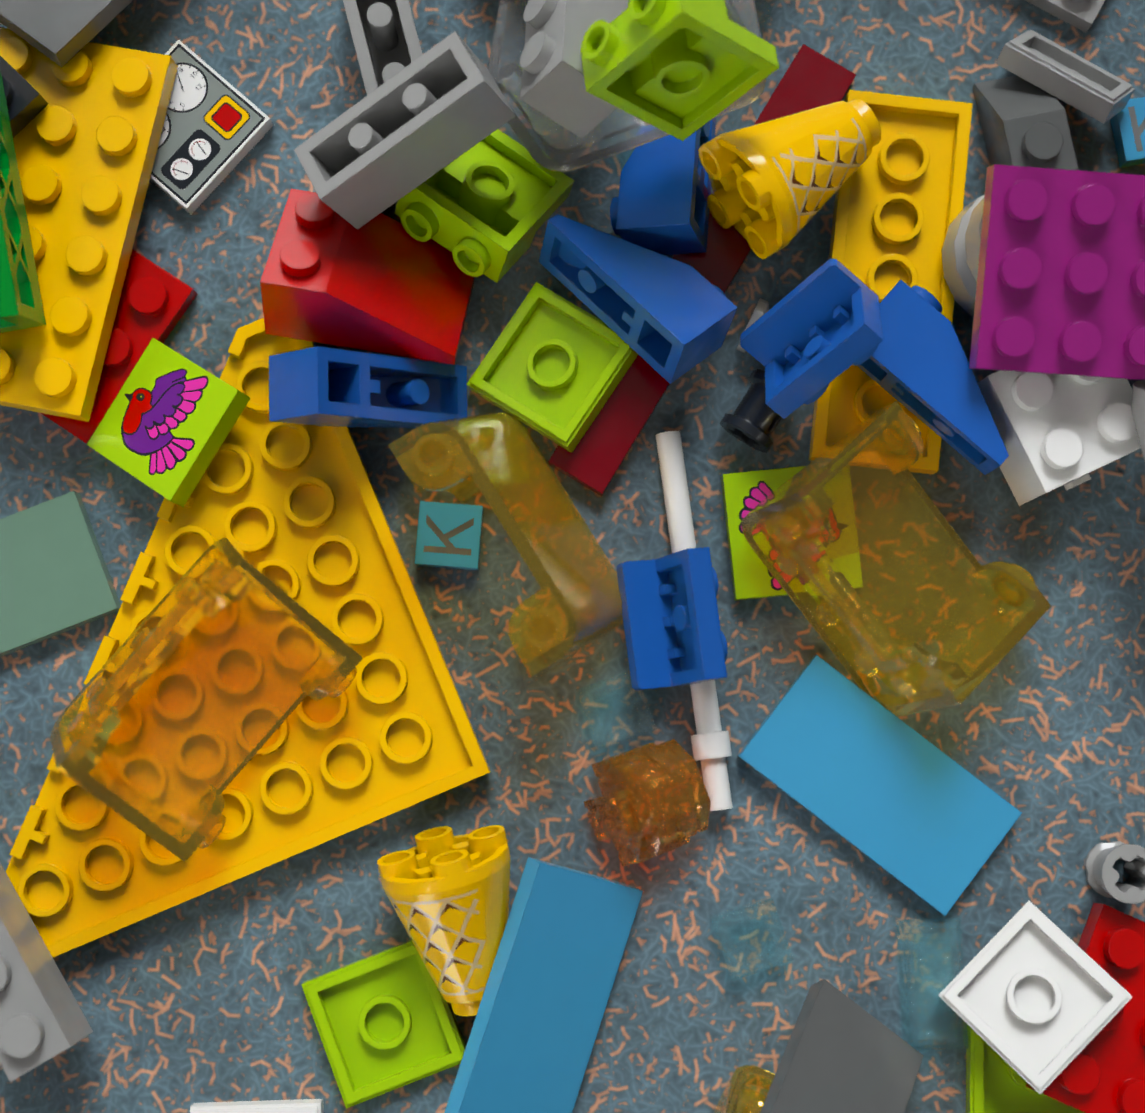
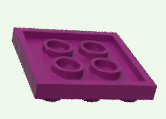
(1061, 273)

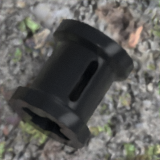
(753, 419)

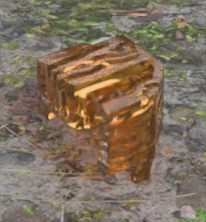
(649, 801)

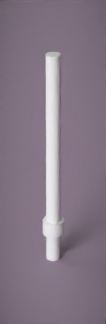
(711, 743)

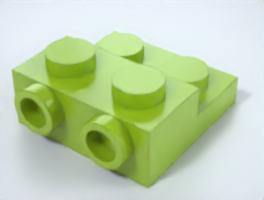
(674, 62)
(485, 205)

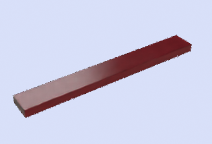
(807, 84)

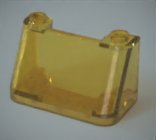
(889, 572)
(576, 579)
(197, 697)

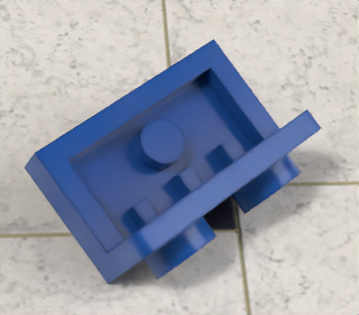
(814, 336)
(672, 620)

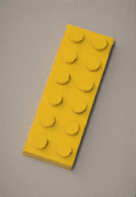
(893, 228)

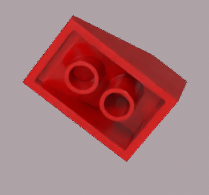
(362, 285)

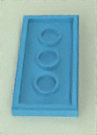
(879, 785)
(545, 993)

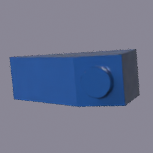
(665, 195)
(644, 297)
(931, 376)
(363, 389)

